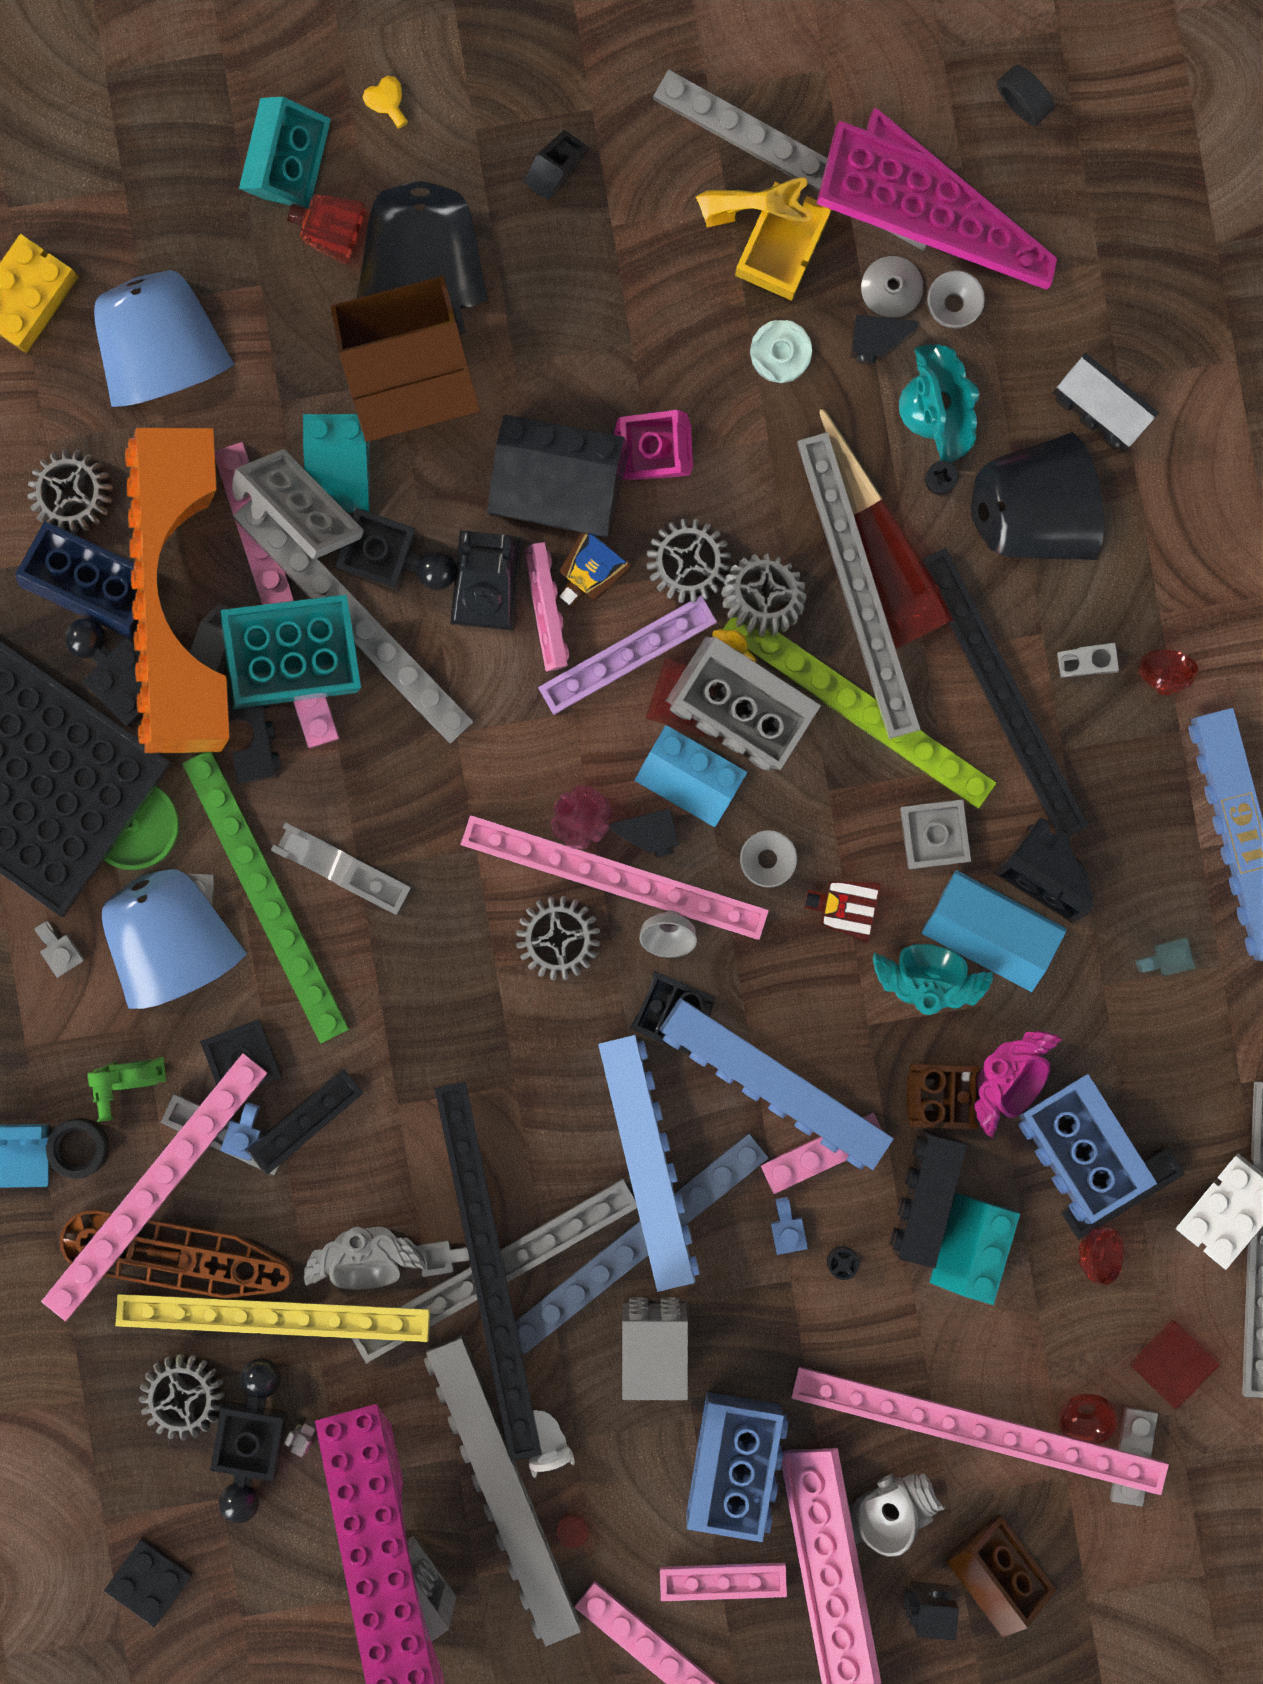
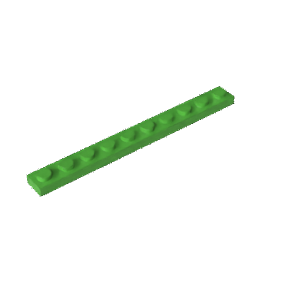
(265, 896)

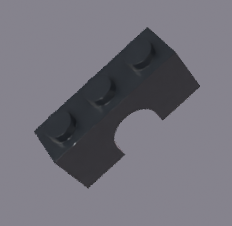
(259, 759)
(931, 1610)

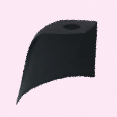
(420, 245)
(1048, 500)

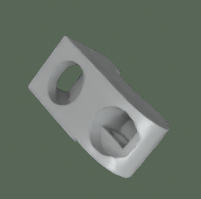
(1088, 661)

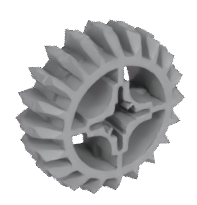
(46, 478)
(675, 553)
(740, 596)
(562, 964)
(157, 1407)

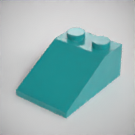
(338, 458)

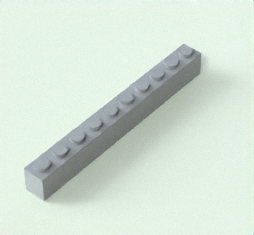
(503, 1489)

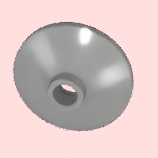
(890, 302)

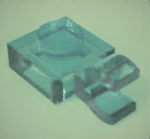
(1170, 958)

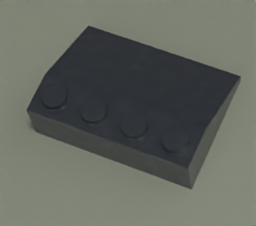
(557, 475)

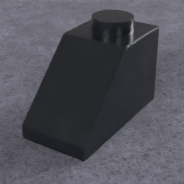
(555, 164)
(878, 337)
(649, 832)

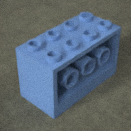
(1107, 1146)
(715, 1471)

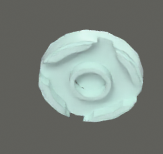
(781, 351)

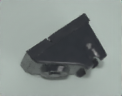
(486, 580)
(1048, 871)

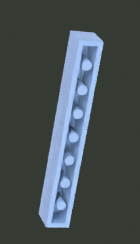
(647, 1163)

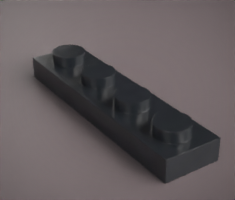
(304, 1121)
(1163, 1169)

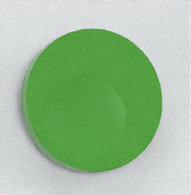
(149, 834)

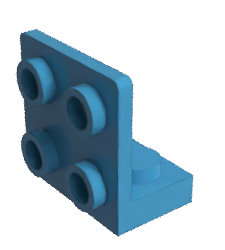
(24, 1155)

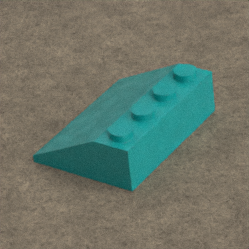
(289, 651)

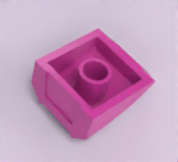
(657, 444)

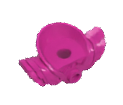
(1013, 1078)

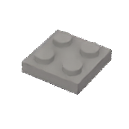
(935, 834)

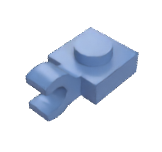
(242, 1134)
(789, 1231)

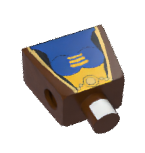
(590, 570)

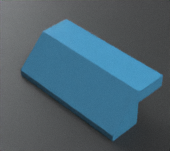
(994, 931)

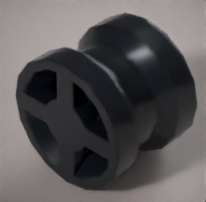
(938, 483)
(846, 1267)

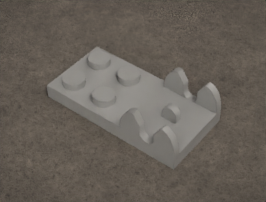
(295, 503)

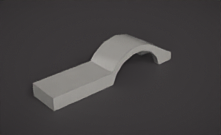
(342, 868)

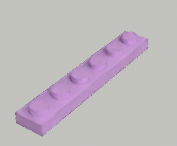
(627, 655)

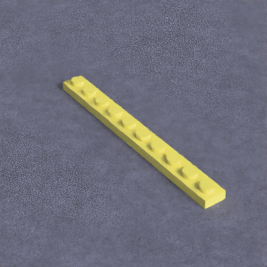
(273, 1317)

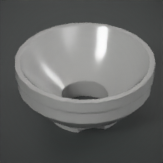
(958, 284)
(780, 846)
(668, 940)

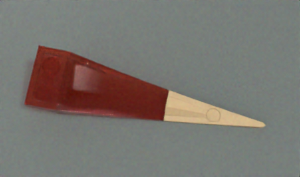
(902, 581)

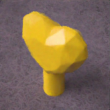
(386, 99)
(735, 640)

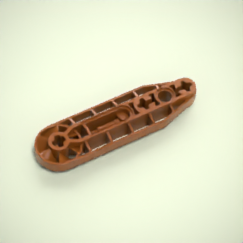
(192, 1260)

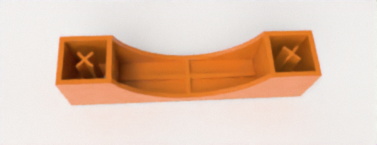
(179, 696)

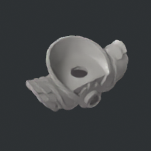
(363, 1259)
(915, 1504)

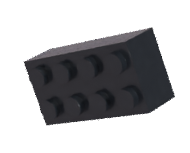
(928, 1198)

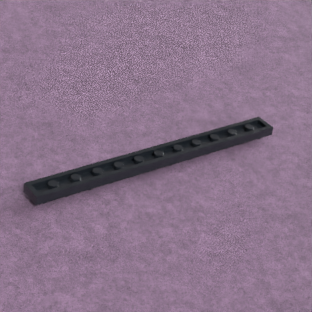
(488, 1271)

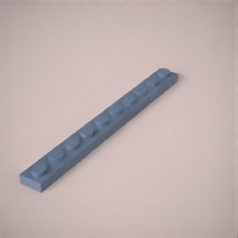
(631, 1245)

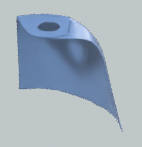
(156, 339)
(167, 941)

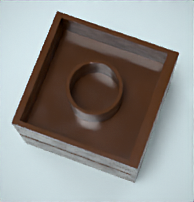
(404, 358)

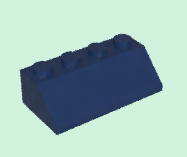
(80, 578)

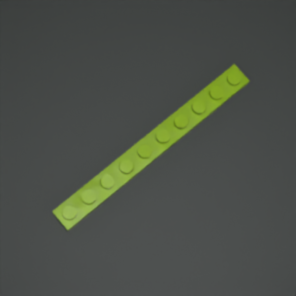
(865, 713)

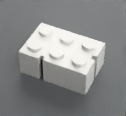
(1227, 1212)

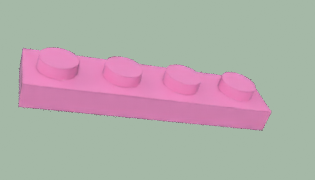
(548, 619)
(804, 1162)
(723, 1581)

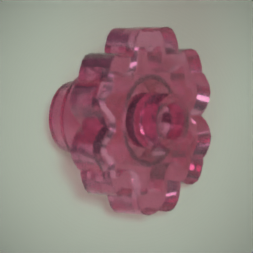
(581, 817)

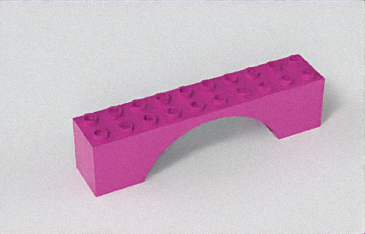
(372, 1540)

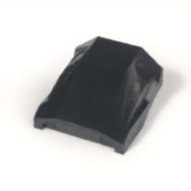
(660, 1001)

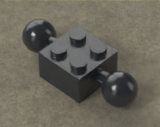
(387, 553)
(114, 676)
(249, 1440)

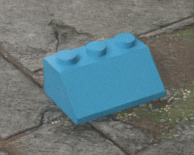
(690, 776)

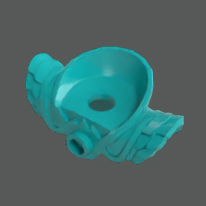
(923, 406)
(931, 978)

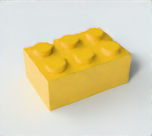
(782, 249)
(30, 291)

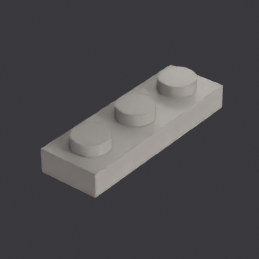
(1135, 1437)

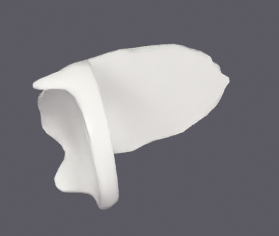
(553, 1445)

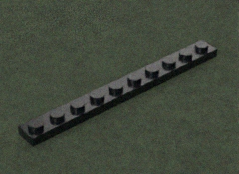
(1005, 698)

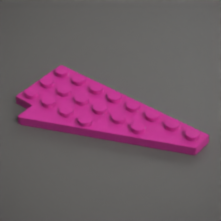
(905, 189)

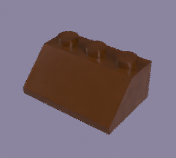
(1001, 1576)

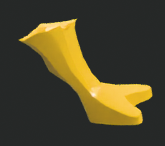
(721, 205)

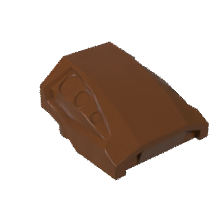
(946, 1102)

